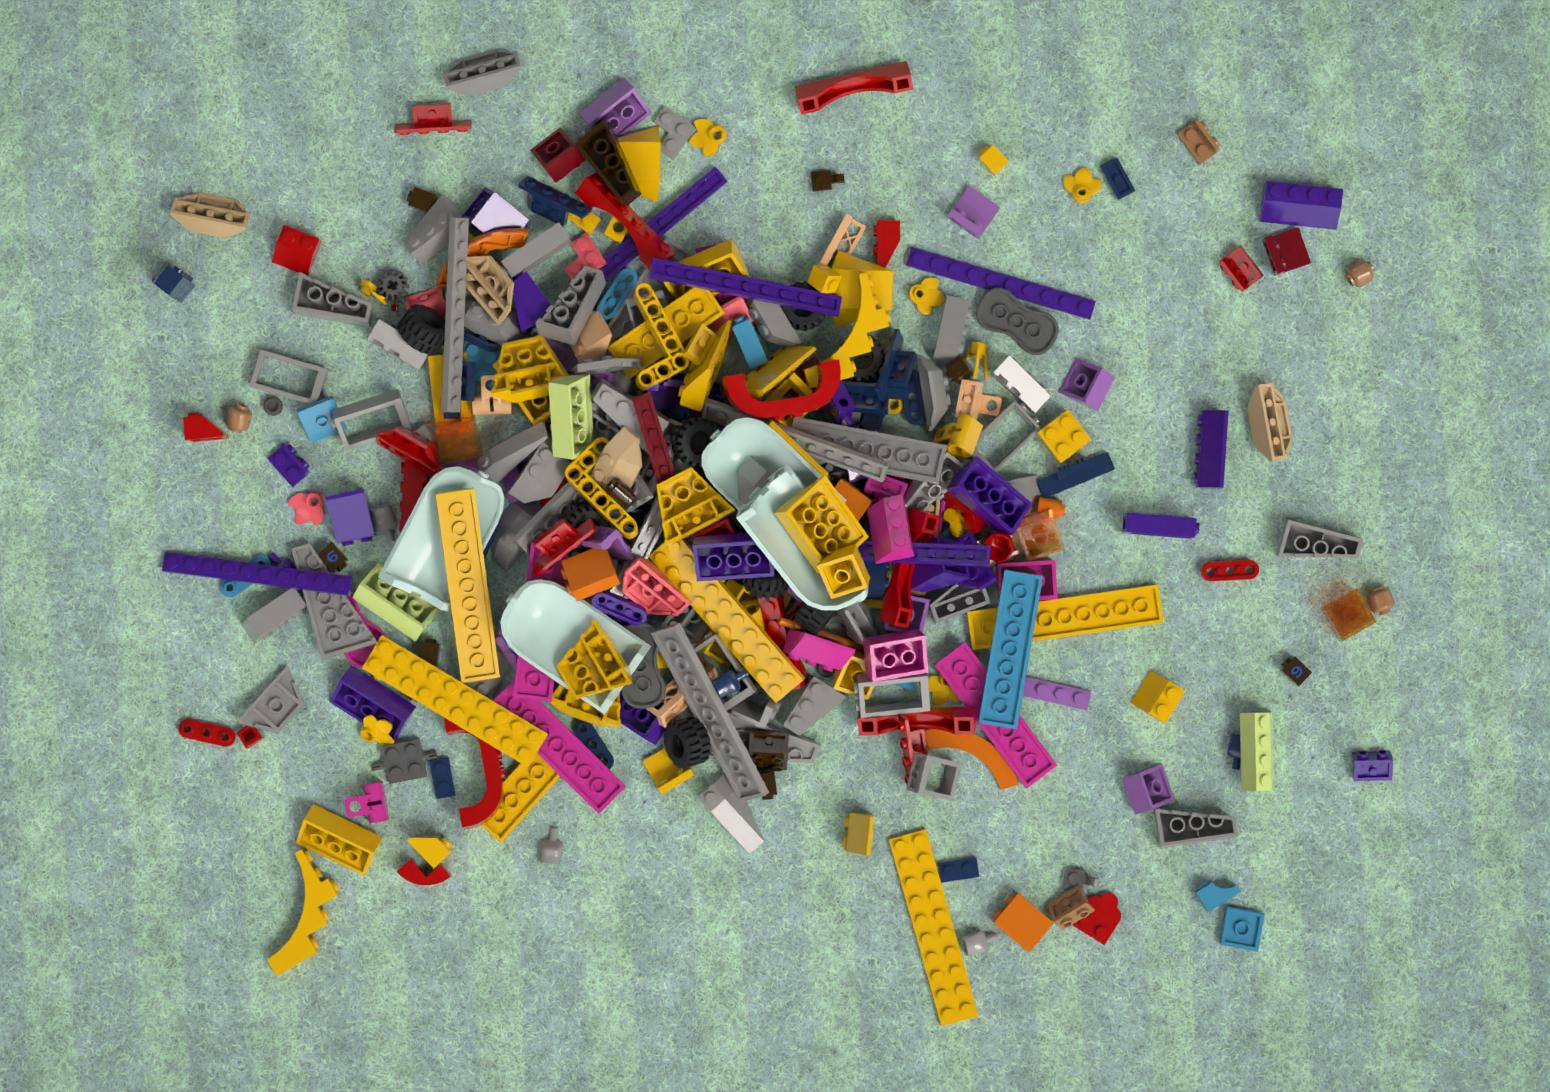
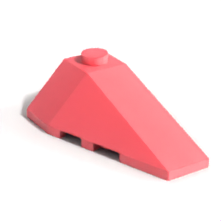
(732, 309)

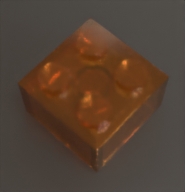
(458, 440)
(1040, 534)
(1348, 614)

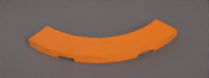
(487, 242)
(979, 748)

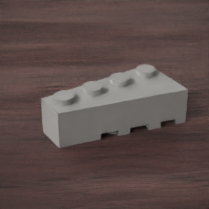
(621, 408)
(1316, 542)

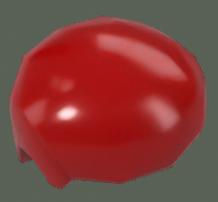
(1001, 546)

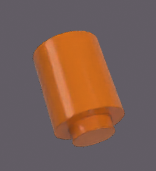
(1056, 505)

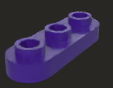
(625, 613)

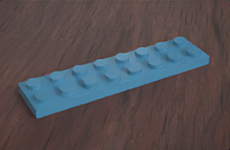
(1010, 649)

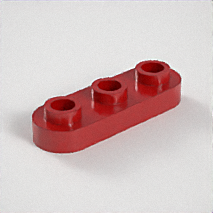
(1238, 570)
(215, 736)

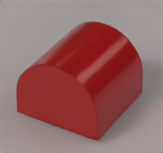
(249, 736)

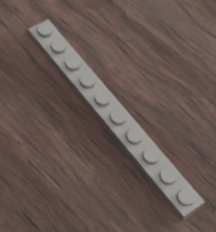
(455, 314)
(814, 446)
(652, 524)

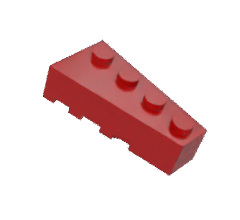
(411, 487)

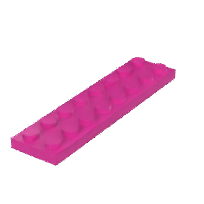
(530, 681)
(1017, 746)
(566, 752)

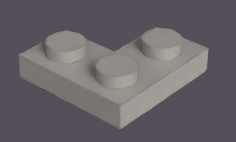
(678, 131)

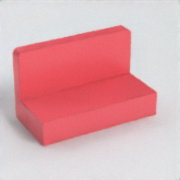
(431, 298)

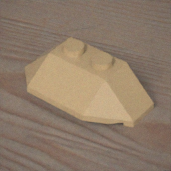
(210, 214)
(490, 286)
(1270, 422)
(619, 460)

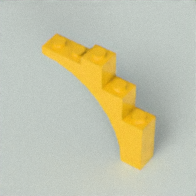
(857, 342)
(313, 917)

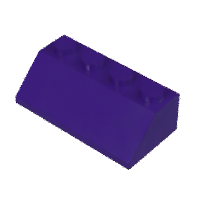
(1301, 205)
(1212, 449)
(989, 496)
(729, 558)
(364, 696)

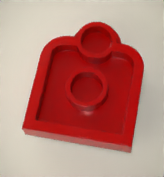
(1103, 920)

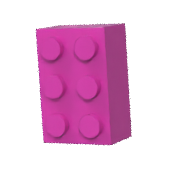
(1043, 568)
(895, 655)

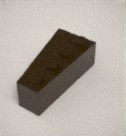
(609, 161)

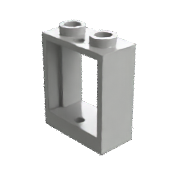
(918, 781)

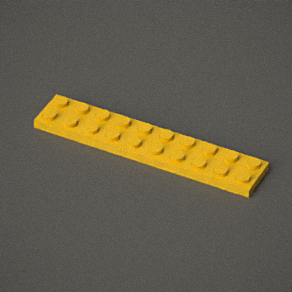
(467, 585)
(1078, 615)
(730, 620)
(455, 701)
(933, 927)

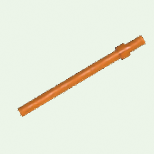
(793, 625)

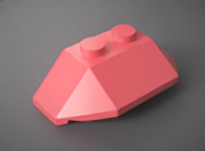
(653, 589)

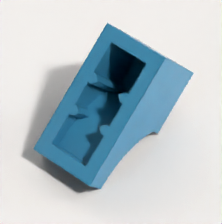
(1213, 896)

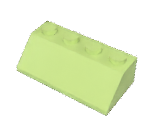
(571, 415)
(397, 607)
(1257, 751)

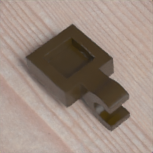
(823, 181)

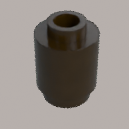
(620, 492)

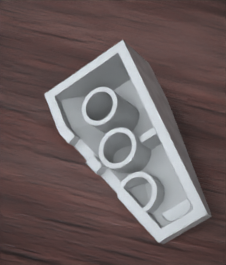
(511, 451)
(732, 814)

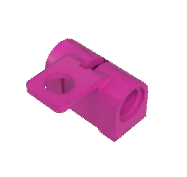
(888, 488)
(372, 803)

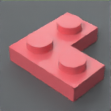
(588, 256)

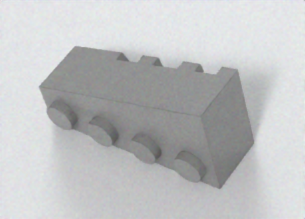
(329, 303)
(571, 311)
(1187, 828)

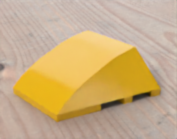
(643, 155)
(849, 267)
(525, 370)
(689, 505)
(594, 664)
(578, 708)

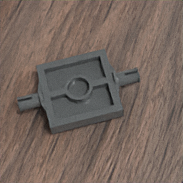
(404, 761)

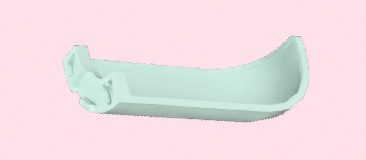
(749, 439)
(779, 547)
(418, 556)
(547, 622)

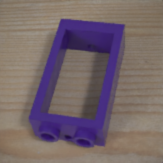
(1160, 525)

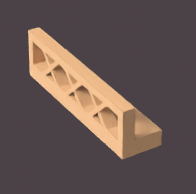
(838, 238)
(677, 704)

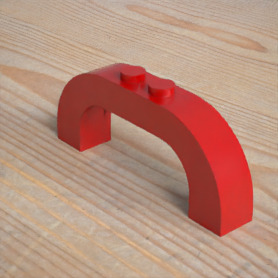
(739, 397)
(484, 810)

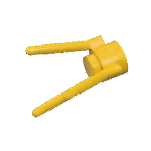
(978, 352)

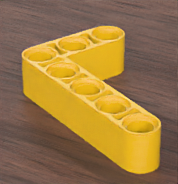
(661, 338)
(597, 492)

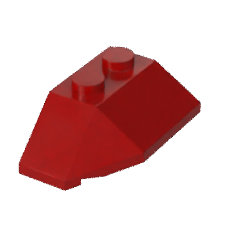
(411, 448)

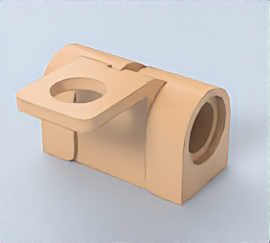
(972, 401)
(488, 405)

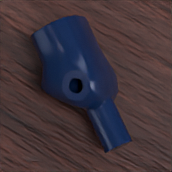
(728, 682)
(1234, 750)

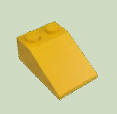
(859, 833)

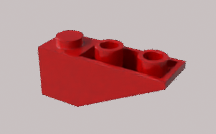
(887, 240)

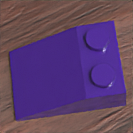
(641, 721)

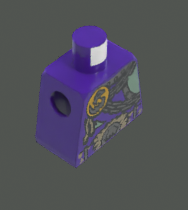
(839, 408)

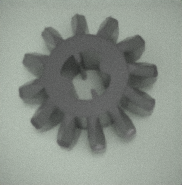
(390, 292)

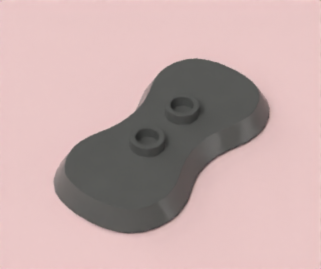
(1003, 313)
(647, 684)

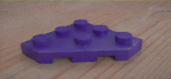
(979, 576)

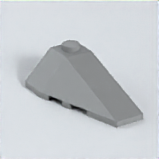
(922, 494)

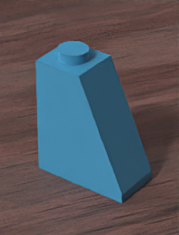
(749, 341)

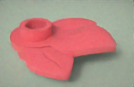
(305, 509)

